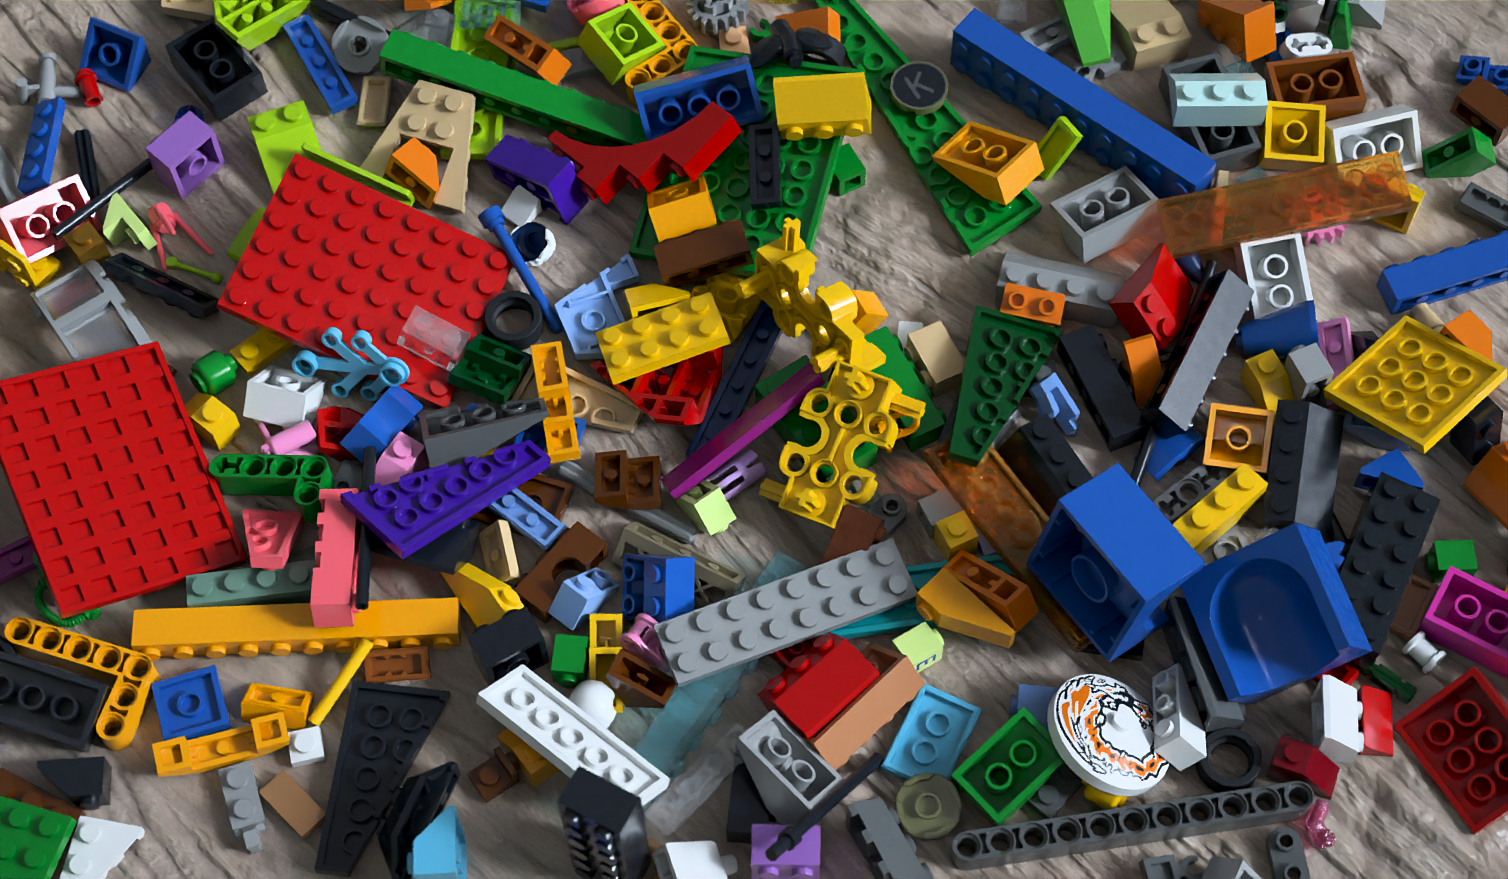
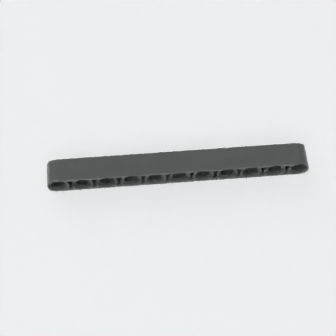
(1144, 815)

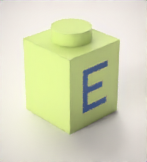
(920, 645)

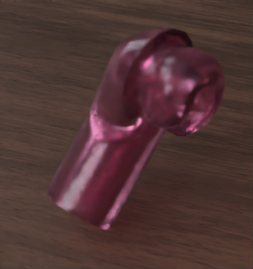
(1315, 825)

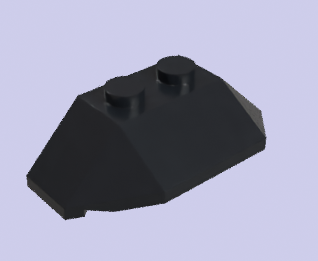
(413, 810)

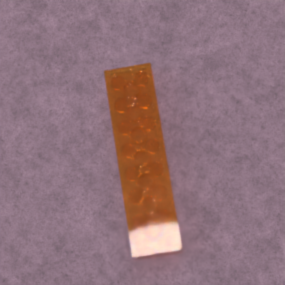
(1284, 205)
(1007, 520)

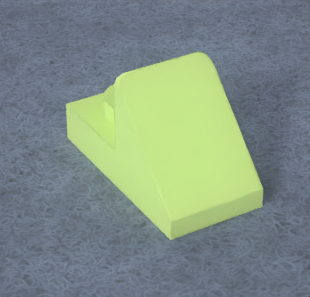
(123, 223)

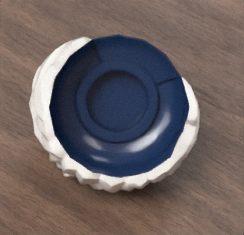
(533, 243)

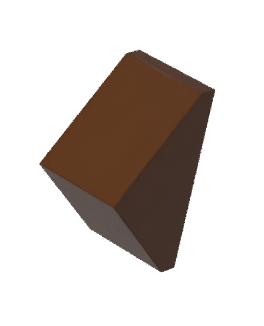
(639, 682)

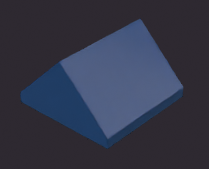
(114, 54)

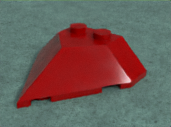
(675, 392)

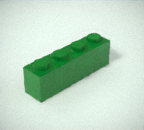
(905, 375)

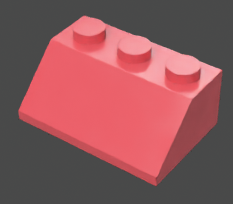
(29, 219)

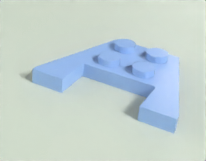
(594, 309)

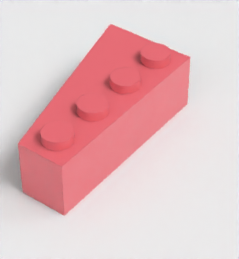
(336, 562)

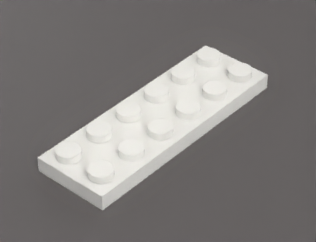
(567, 733)

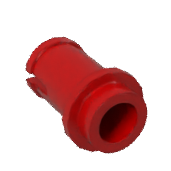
(87, 82)

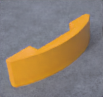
(221, 749)

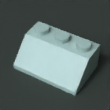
(1217, 99)

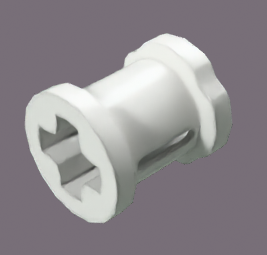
(1423, 652)

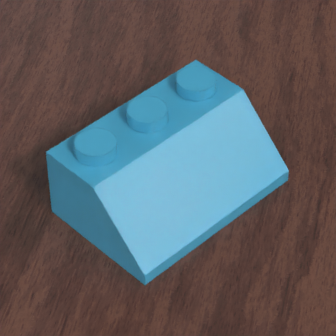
(440, 849)

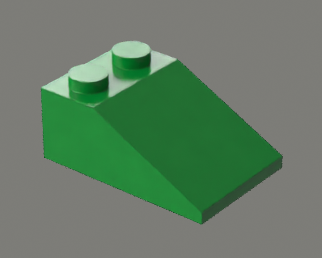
(1008, 768)

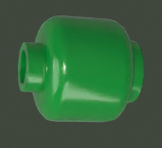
(213, 373)

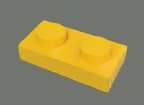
(259, 351)

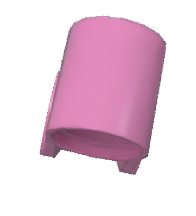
(646, 646)

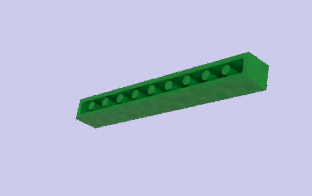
(511, 92)

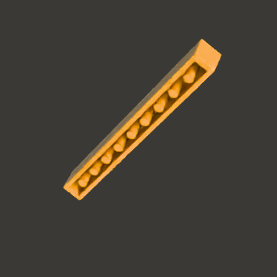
(291, 628)

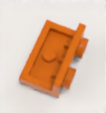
(1033, 304)

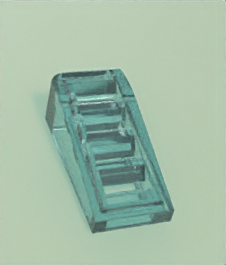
(484, 21)

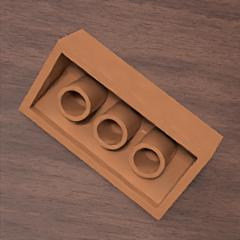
(870, 709)

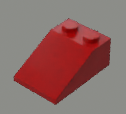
(1154, 298)

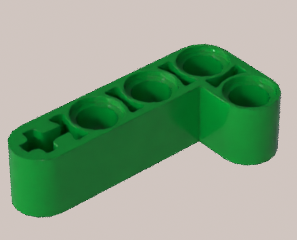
(275, 476)

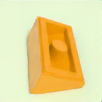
(267, 699)

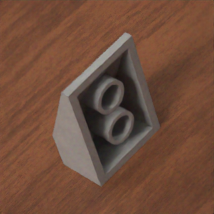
(785, 768)

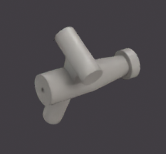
(46, 87)

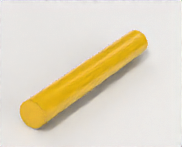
(340, 681)

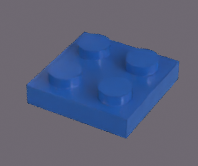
(191, 704)

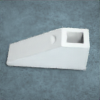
(1176, 722)

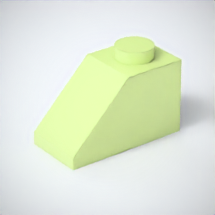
(707, 508)

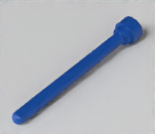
(493, 220)

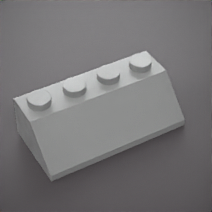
(1085, 288)

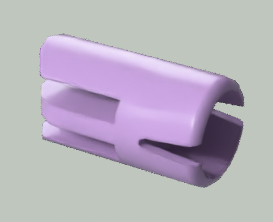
(744, 475)

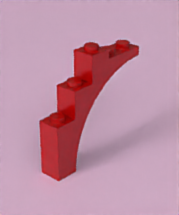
(644, 165)

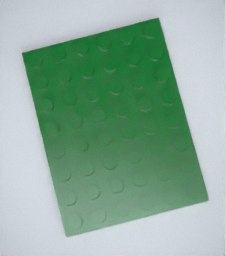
(805, 169)

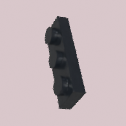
(765, 166)

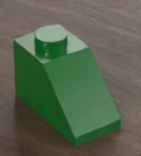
(1459, 155)

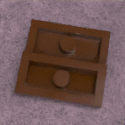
(627, 481)

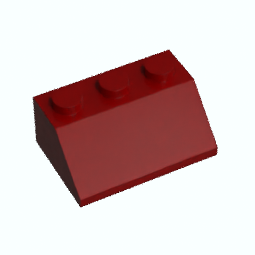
(818, 684)

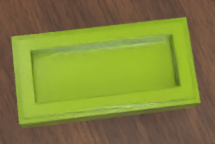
(1057, 145)

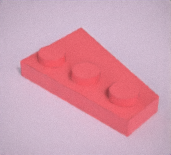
(271, 536)

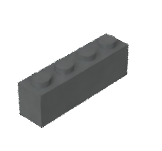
(882, 843)

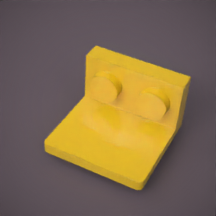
(26, 273)

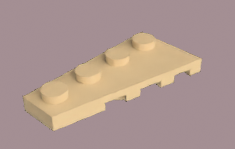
(590, 401)

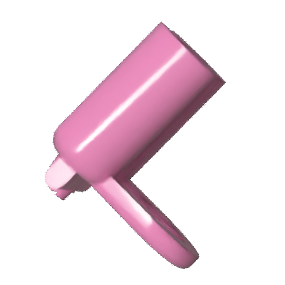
(293, 441)

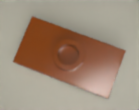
(397, 664)

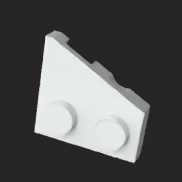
(98, 847)

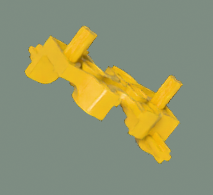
(782, 283)
(874, 400)

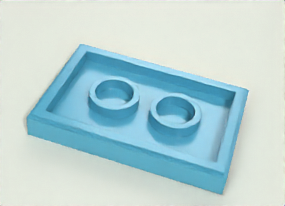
(931, 735)

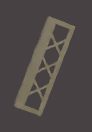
(706, 568)

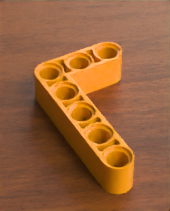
(671, 57)
(93, 665)

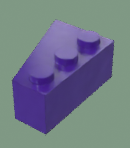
(540, 173)

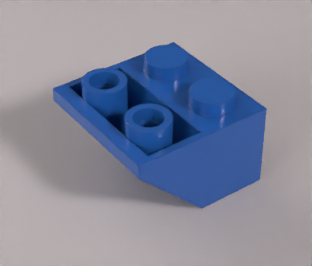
(657, 585)

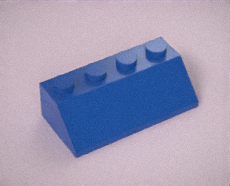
(680, 97)

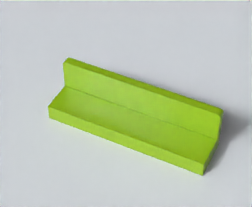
(358, 174)

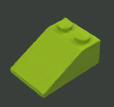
(281, 135)

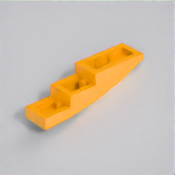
(554, 388)

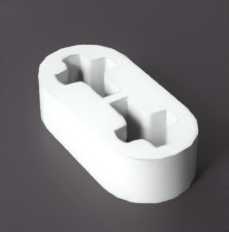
(1321, 45)

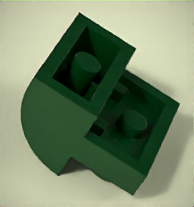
(490, 369)

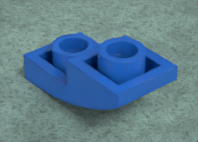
(1472, 66)
(1170, 450)

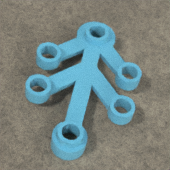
(390, 370)

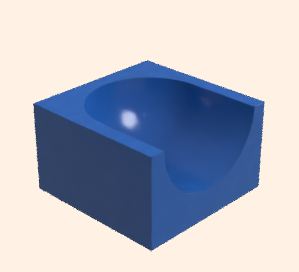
(1112, 561)
(1274, 614)

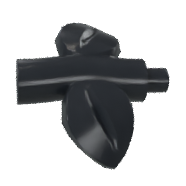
(788, 45)

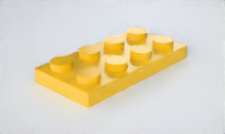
(662, 338)

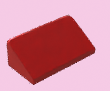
(1376, 721)

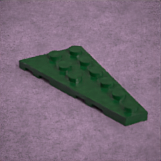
(996, 372)

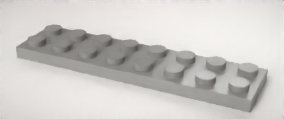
(784, 612)

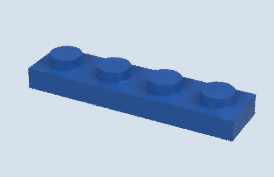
(320, 64)
(41, 145)

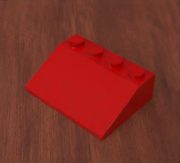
(1464, 746)

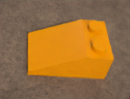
(990, 161)

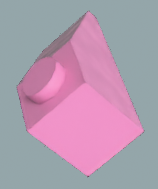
(400, 459)

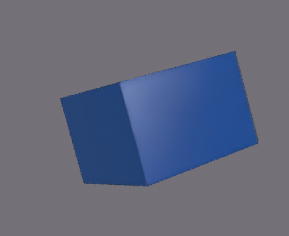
(1392, 464)

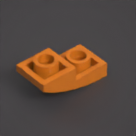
(1143, 365)

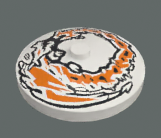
(1106, 734)

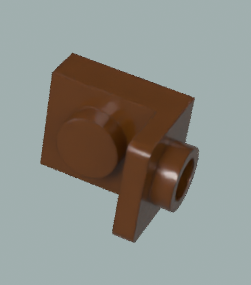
(495, 775)

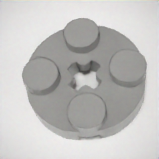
(344, 46)

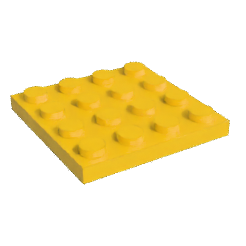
(1415, 383)

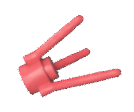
(165, 222)

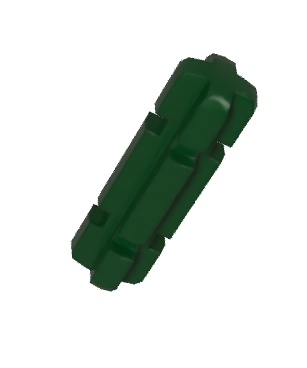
(1389, 681)

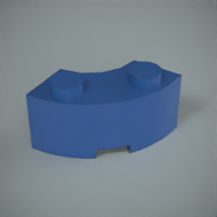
(383, 422)

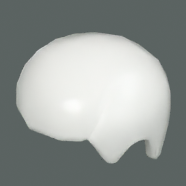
(595, 700)

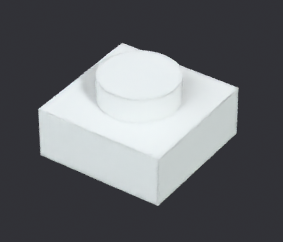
(306, 746)

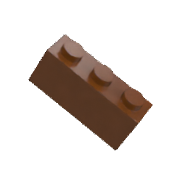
(703, 254)

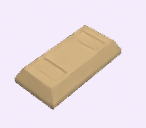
(374, 101)

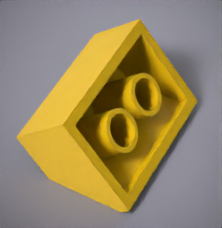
(822, 106)

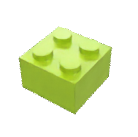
(619, 41)

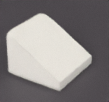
(521, 207)

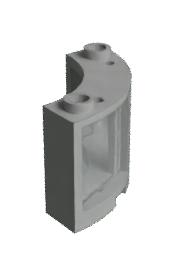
(87, 313)

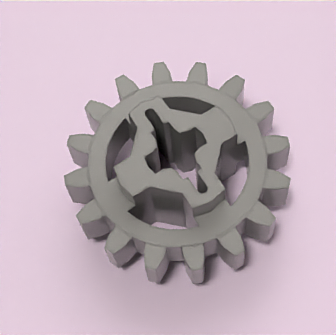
(717, 14)

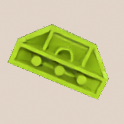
(255, 20)

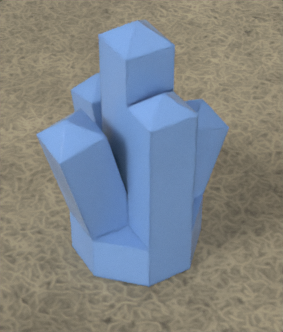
(1054, 400)

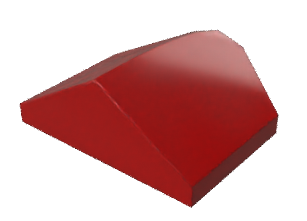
(331, 427)

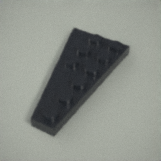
(376, 750)

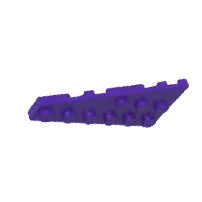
(441, 497)

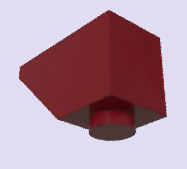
(1303, 762)

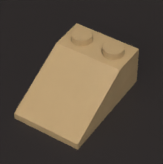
(1149, 32)

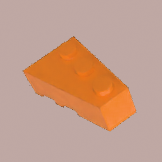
(1241, 25)

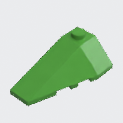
(1088, 29)

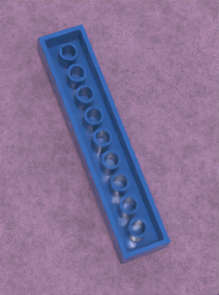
(1049, 89)

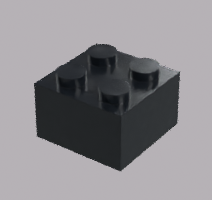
(507, 645)

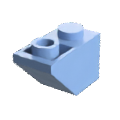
(582, 596)

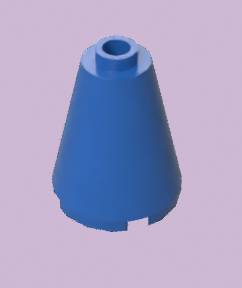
(1280, 331)

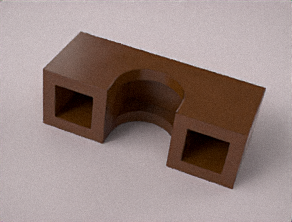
(575, 550)

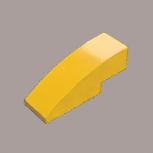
(604, 647)

